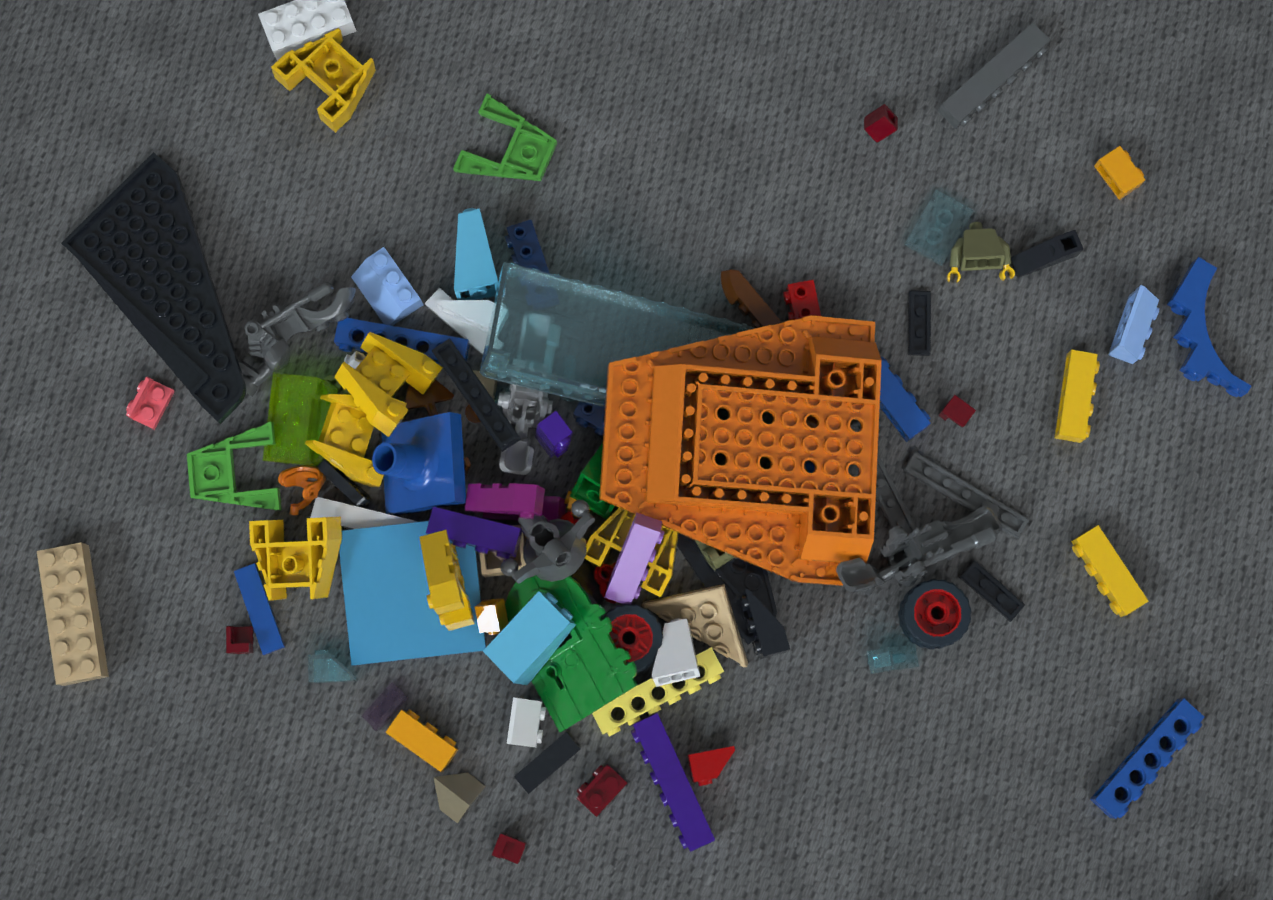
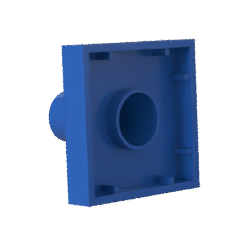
(422, 464)

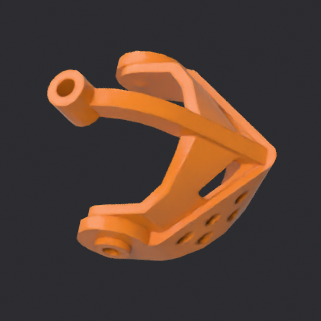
(298, 477)

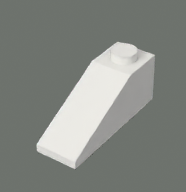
(473, 312)

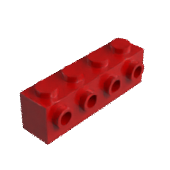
(802, 300)

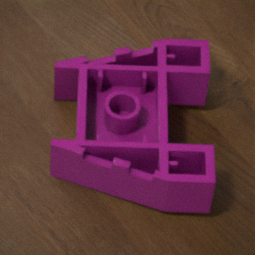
(513, 501)

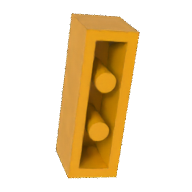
(422, 739)

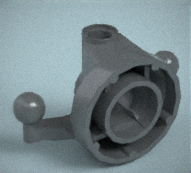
(552, 546)

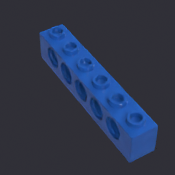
(349, 328)
(1105, 795)

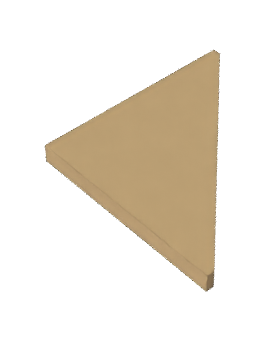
(708, 617)

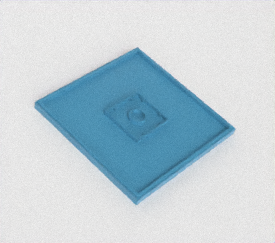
(388, 597)

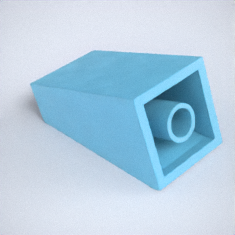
(473, 258)
(530, 638)

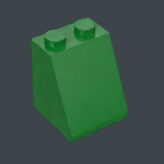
(588, 486)

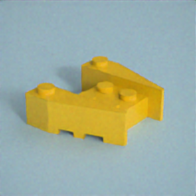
(332, 71)
(382, 375)
(346, 440)
(613, 535)
(297, 562)
(445, 581)

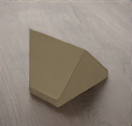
(457, 793)

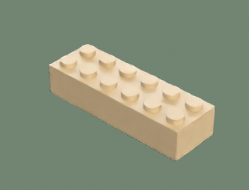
(72, 614)

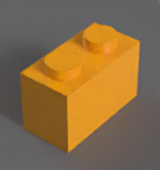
(1120, 172)

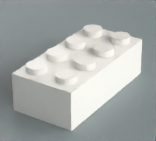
(304, 21)

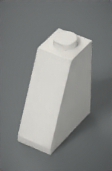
(676, 656)

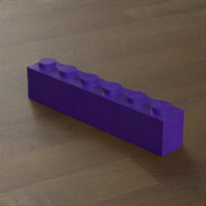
(673, 782)

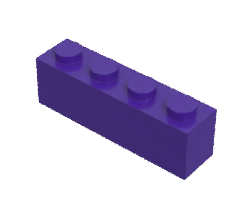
(553, 435)
(476, 532)

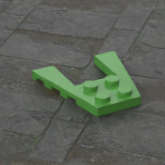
(526, 154)
(213, 471)

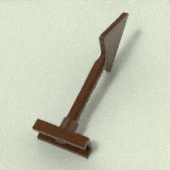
(434, 394)

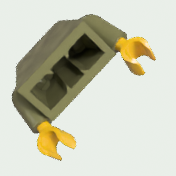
(980, 251)

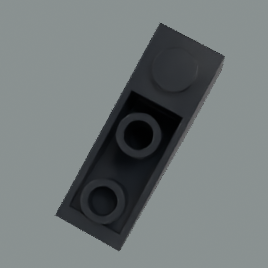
(1047, 254)

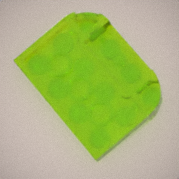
(297, 417)

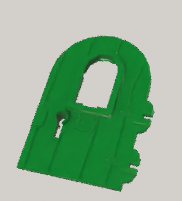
(587, 664)

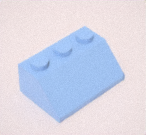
(386, 288)
(1135, 326)

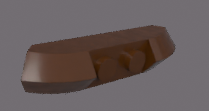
(750, 303)

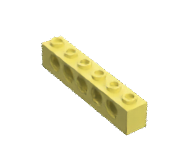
(705, 659)

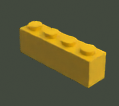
(1076, 396)
(1109, 571)

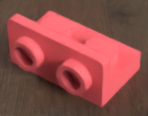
(149, 402)

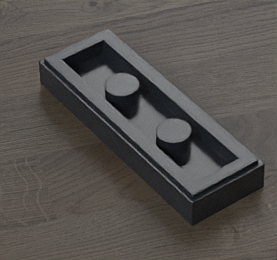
(919, 323)
(992, 591)
(547, 762)

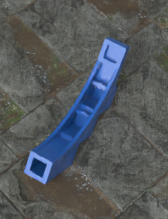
(1202, 360)

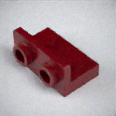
(601, 789)

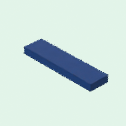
(259, 609)

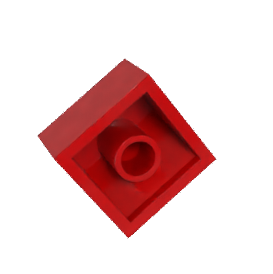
(708, 764)

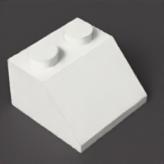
(526, 722)

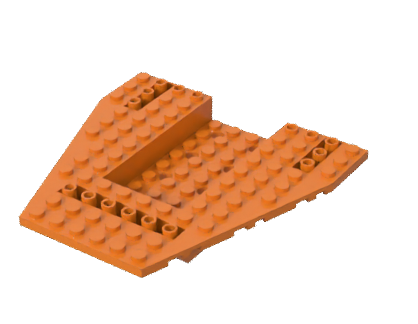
(780, 518)

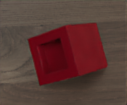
(880, 123)
(957, 411)
(239, 640)
(509, 848)

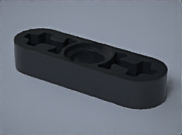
(347, 486)

